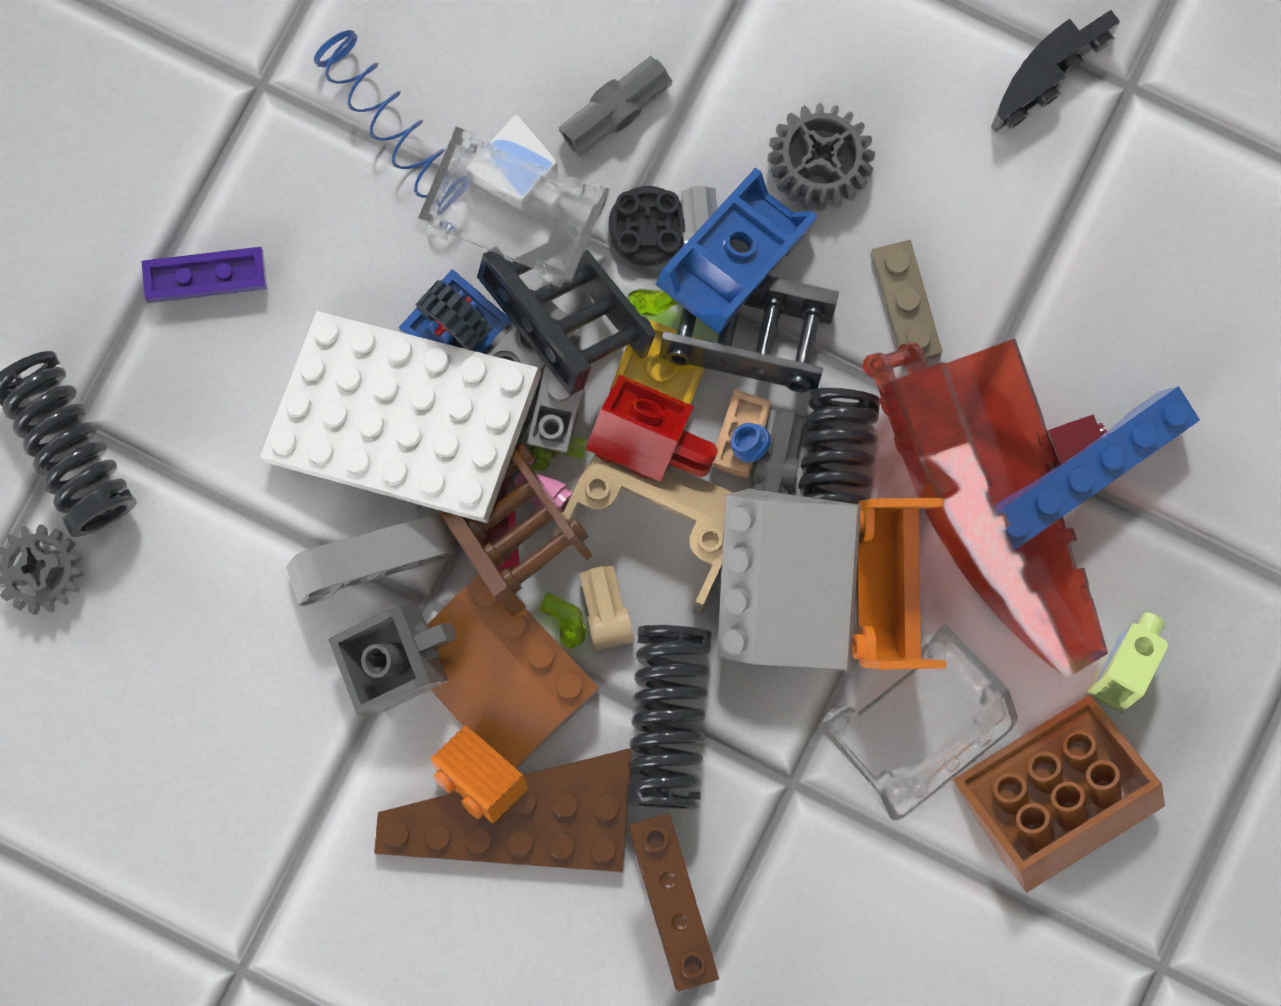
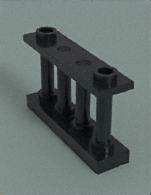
(775, 297)
(548, 334)

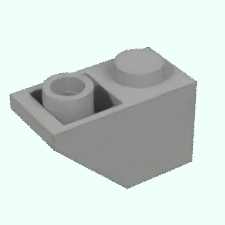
(554, 415)

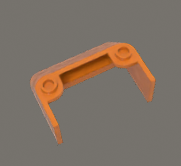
(890, 585)

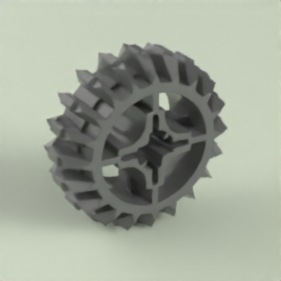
(844, 136)

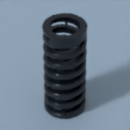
(825, 410)
(84, 512)
(666, 641)

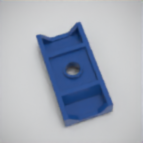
(715, 278)

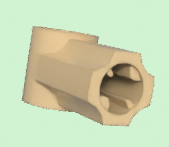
(607, 618)

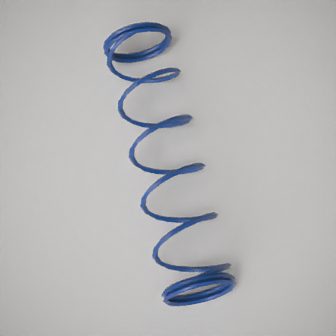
(341, 52)

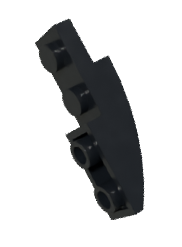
(1042, 71)

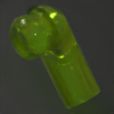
(651, 302)
(543, 456)
(569, 619)

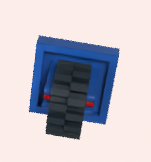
(456, 316)

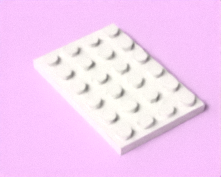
(401, 416)

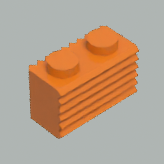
(478, 775)

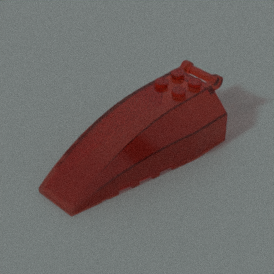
(974, 439)

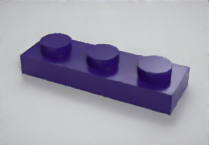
(204, 274)

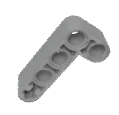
(369, 556)

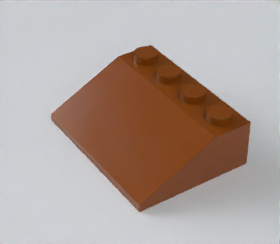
(507, 674)
(1060, 792)

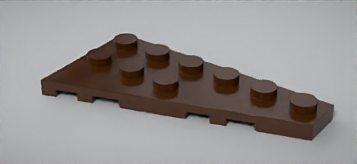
(564, 820)

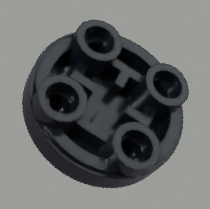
(647, 225)

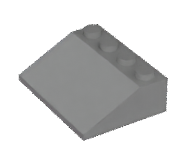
(788, 580)

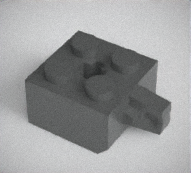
(391, 658)

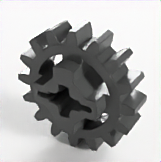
(55, 565)

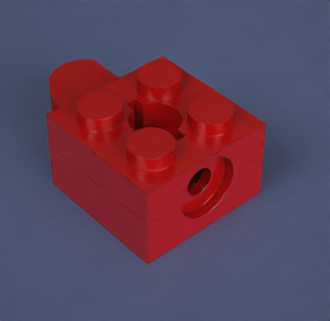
(647, 432)

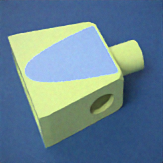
(1130, 664)

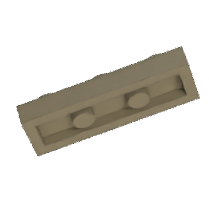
(906, 297)

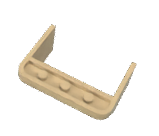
(676, 492)

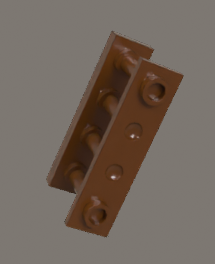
(489, 557)
(673, 902)

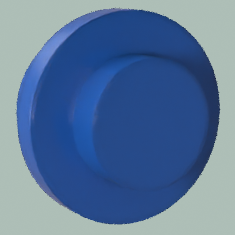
(750, 442)

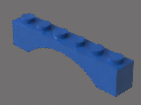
(1097, 465)

